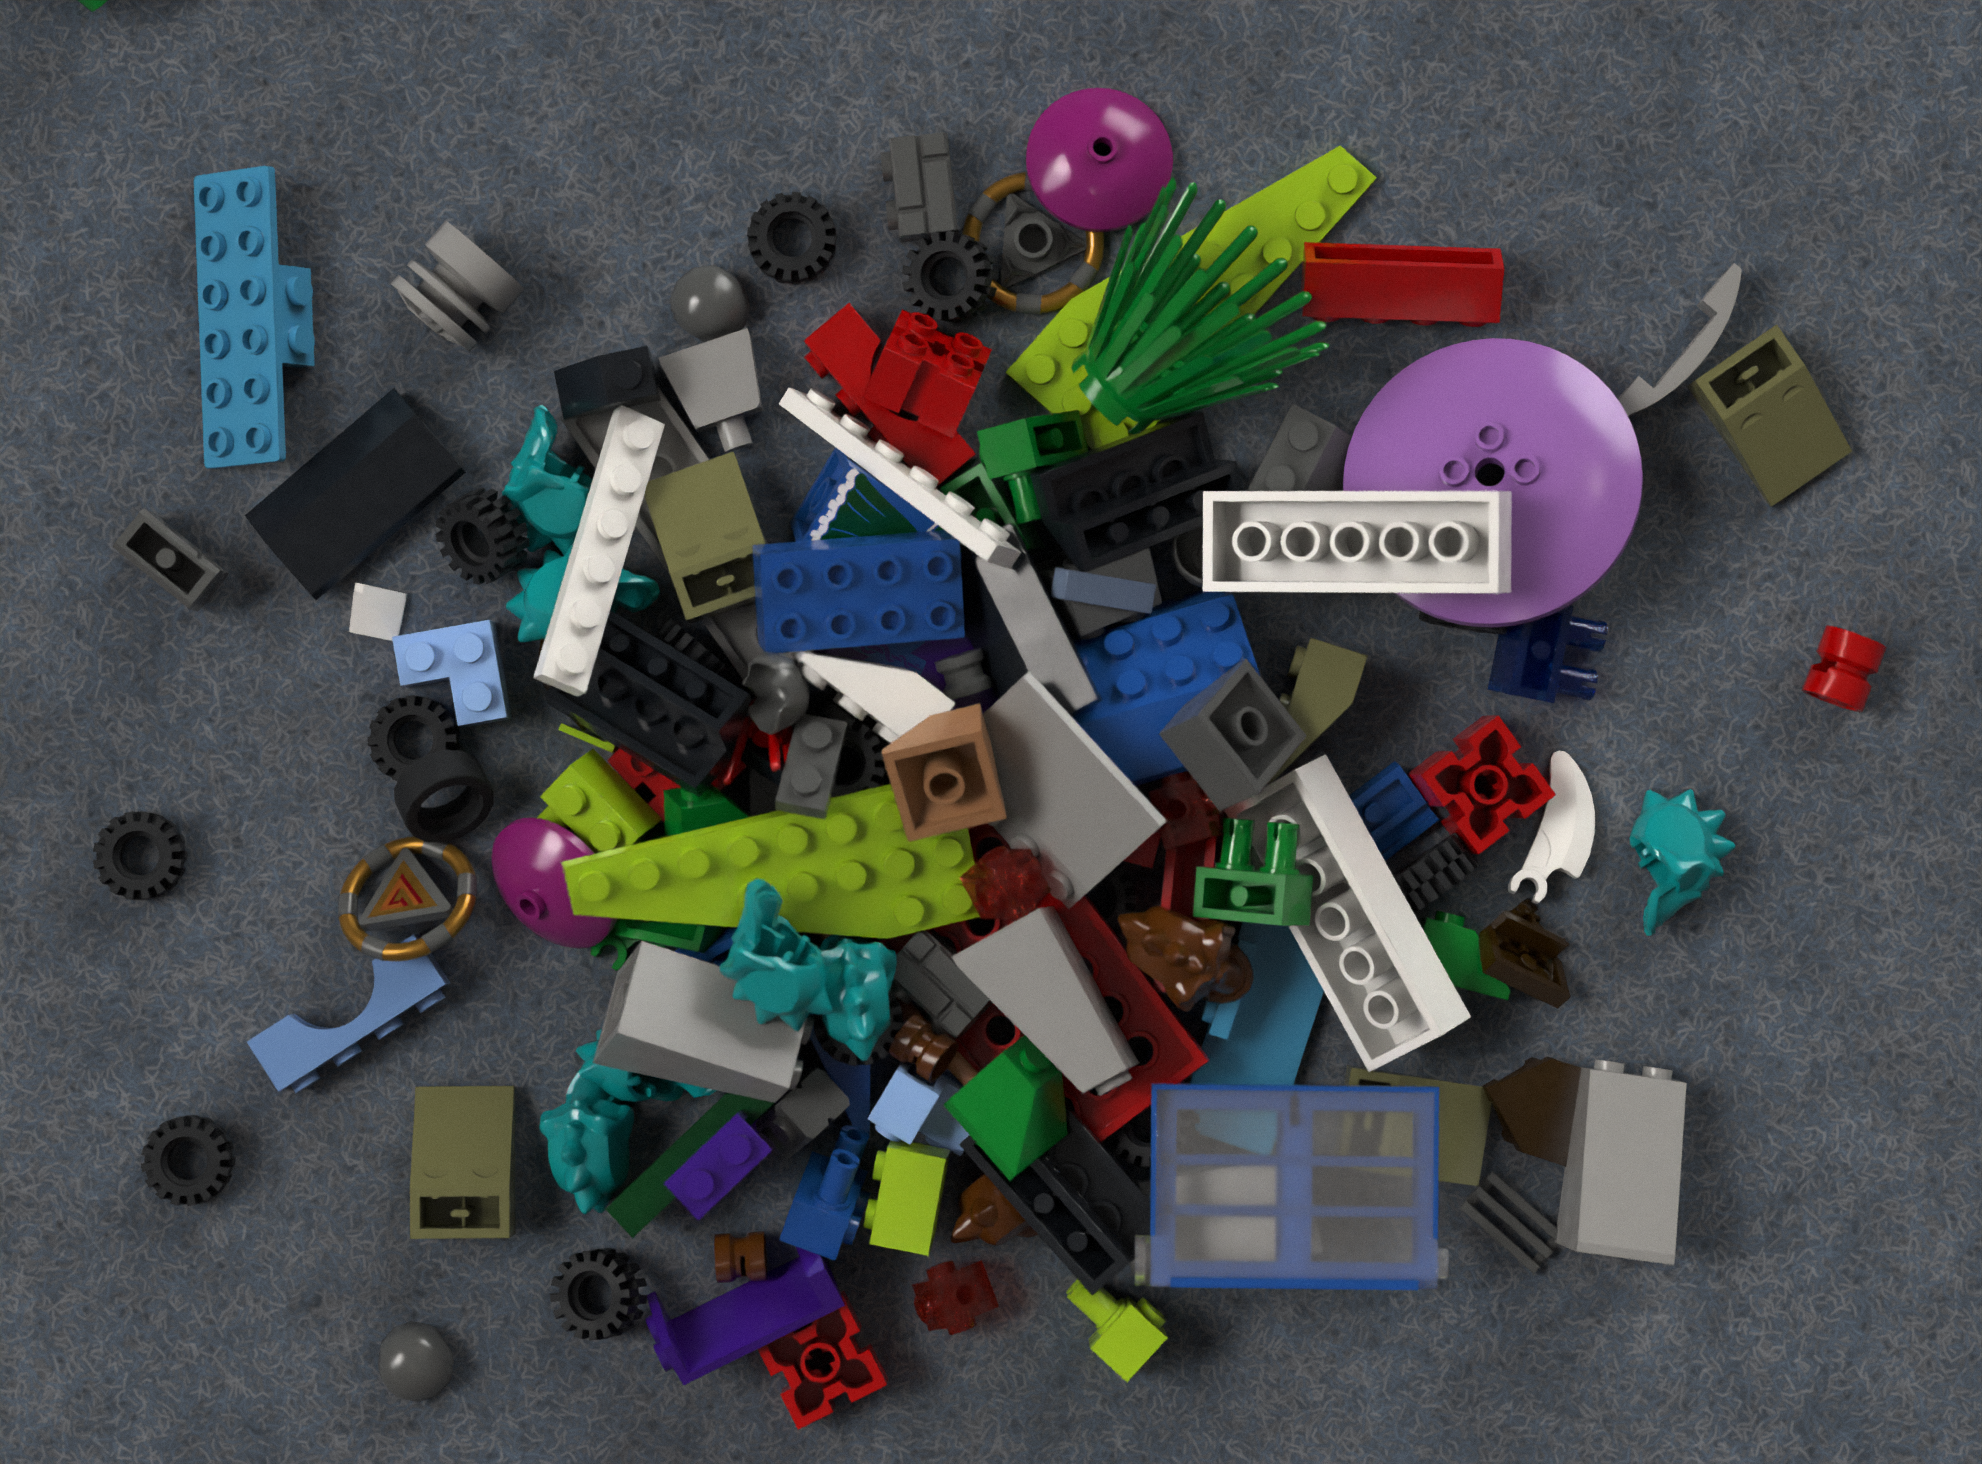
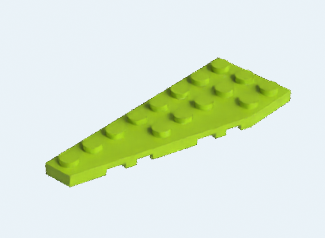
(1285, 214)
(833, 873)

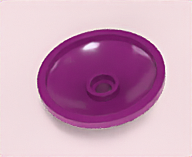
(1094, 189)
(534, 886)

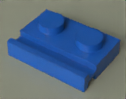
(1392, 809)

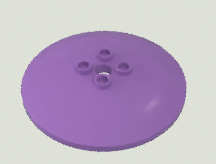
(1562, 454)

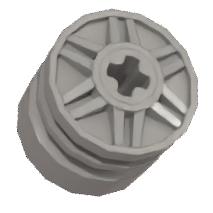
(457, 286)

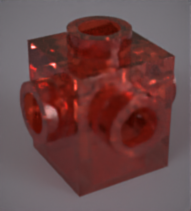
(1186, 828)
(1006, 884)
(954, 1296)

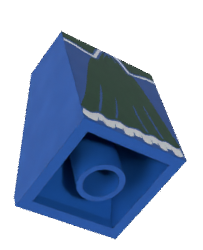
(854, 504)

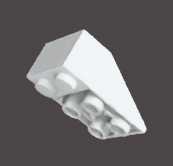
(884, 692)

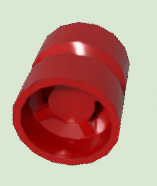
(1844, 668)

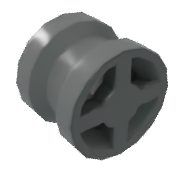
(963, 674)

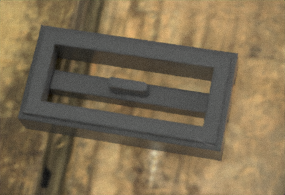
(1480, 1193)

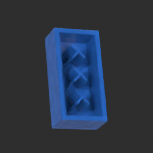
(858, 591)

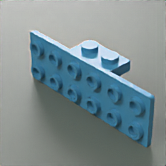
(250, 317)
(1268, 1028)

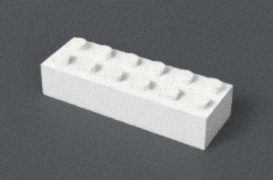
(1357, 541)
(1361, 927)

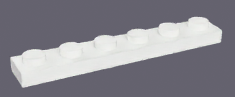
(913, 484)
(599, 551)

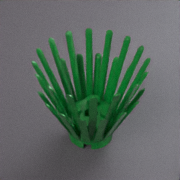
(1149, 341)

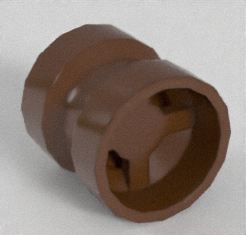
(921, 1046)
(729, 1258)

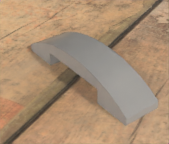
(1718, 306)

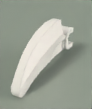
(1564, 830)

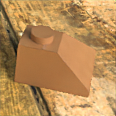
(945, 774)

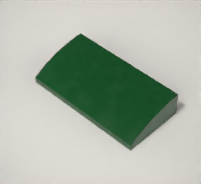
(648, 1194)

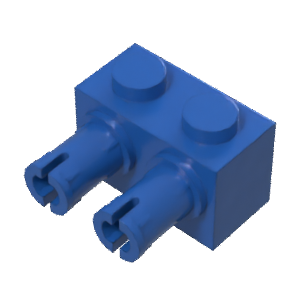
(829, 1198)

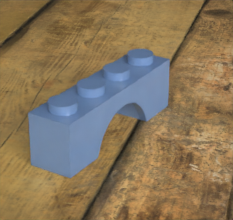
(296, 1049)

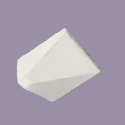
(377, 611)

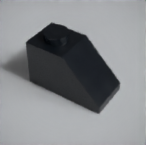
(607, 383)

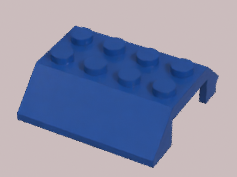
(1154, 669)

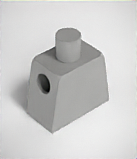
(718, 386)

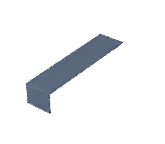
(1103, 590)

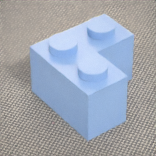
(465, 656)
(916, 1105)

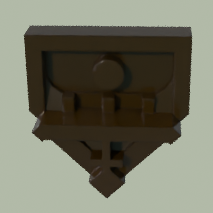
(1525, 954)
(1537, 1107)

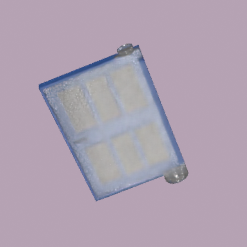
(1293, 1188)

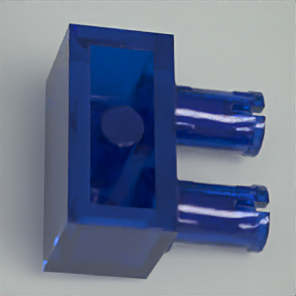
(1532, 656)

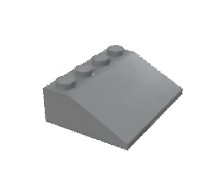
(1062, 792)

